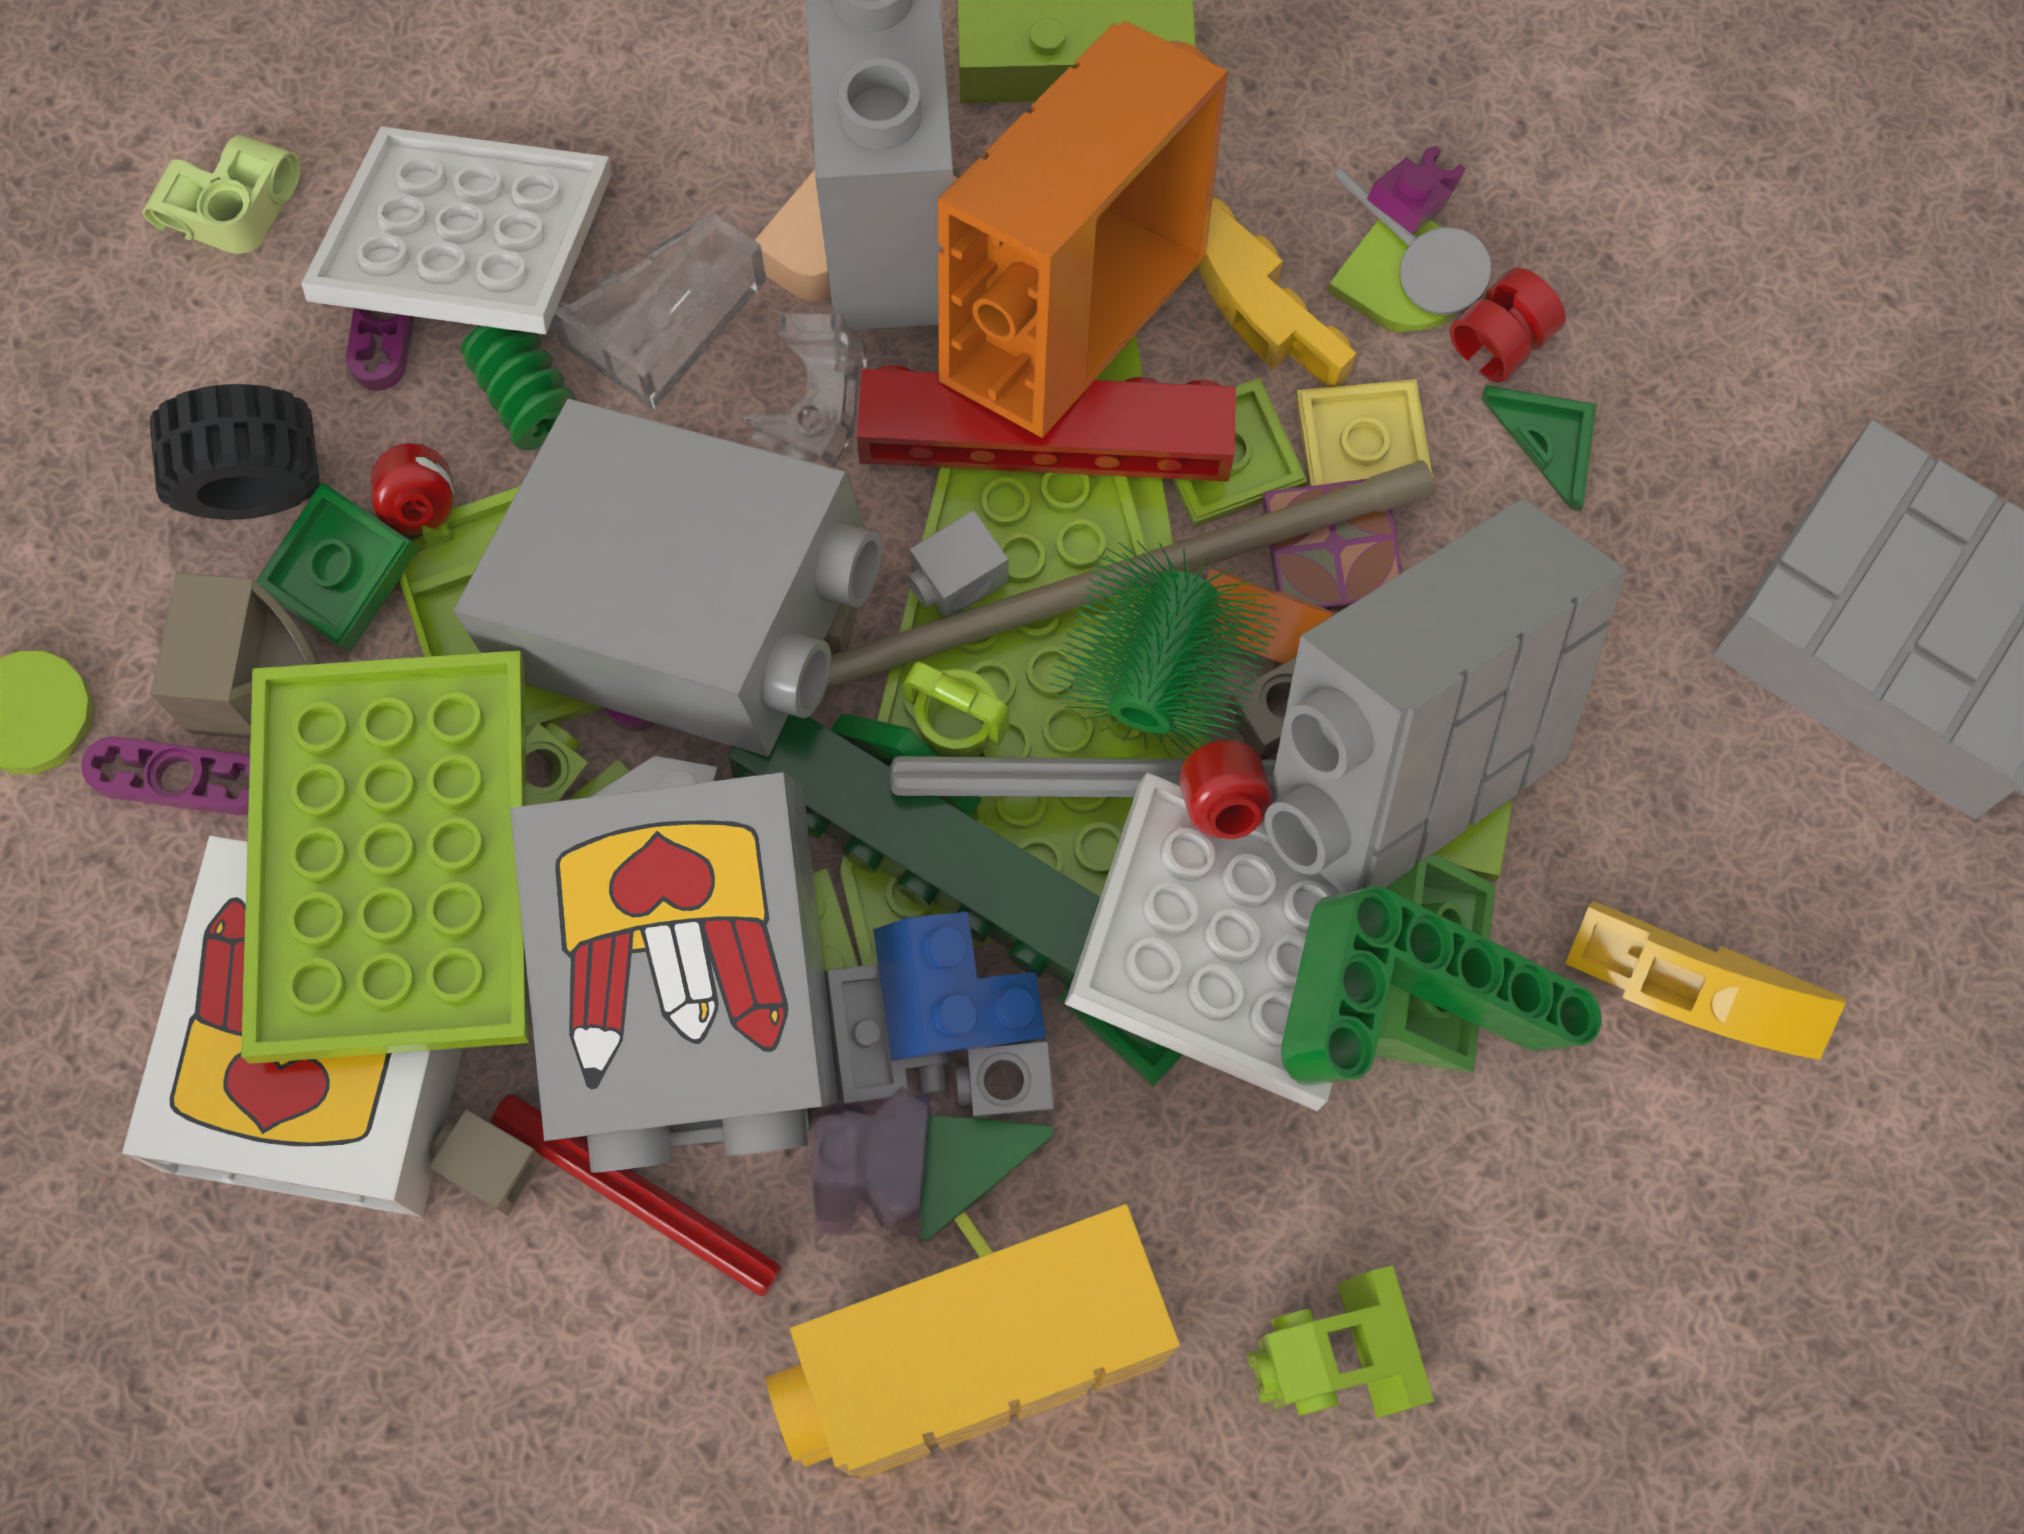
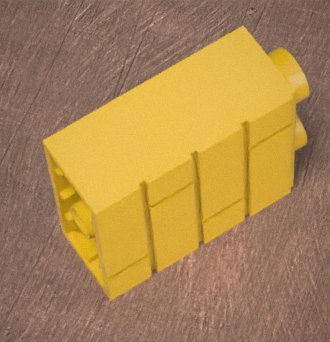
(973, 1348)

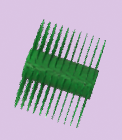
(1164, 650)

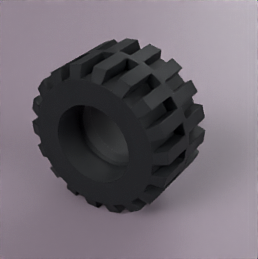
(234, 451)

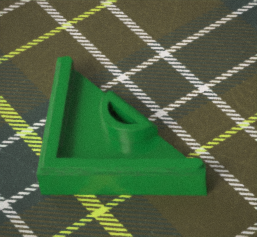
(1551, 433)
(889, 741)
(969, 1160)

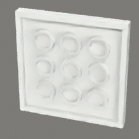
(459, 230)
(1200, 943)

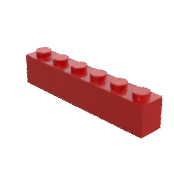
(1108, 431)

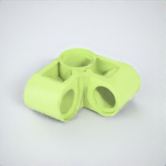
(247, 183)

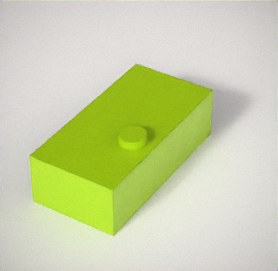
(1025, 45)

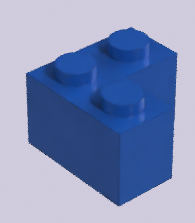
(935, 995)

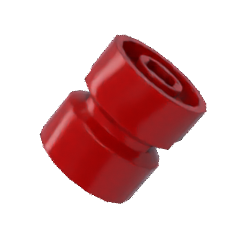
(1512, 320)

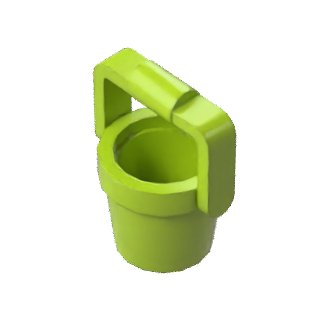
(955, 710)

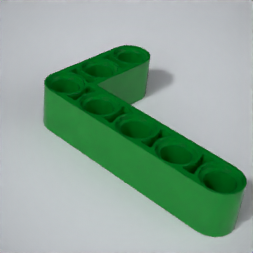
(1377, 939)

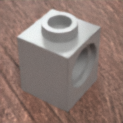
(957, 566)
(1032, 1064)

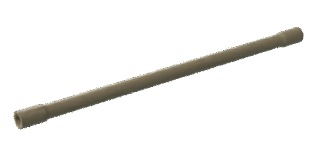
(1377, 494)

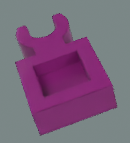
(1415, 192)

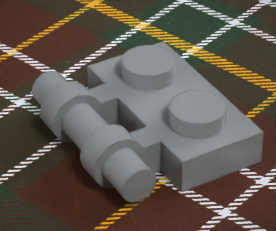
(862, 1041)

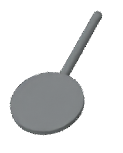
(1441, 268)

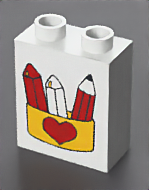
(295, 1127)

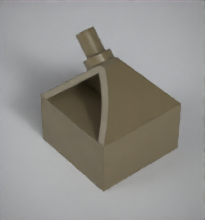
(212, 643)

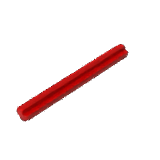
(643, 1200)

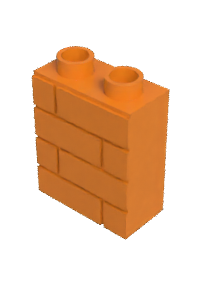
(1077, 224)

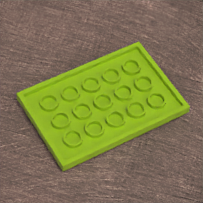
(384, 858)

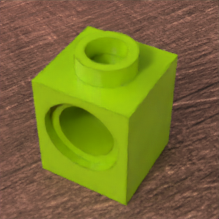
(561, 751)

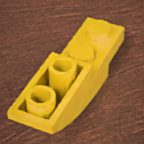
(1272, 321)
(1705, 987)

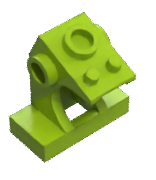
(1300, 1367)

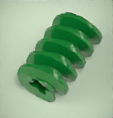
(517, 381)

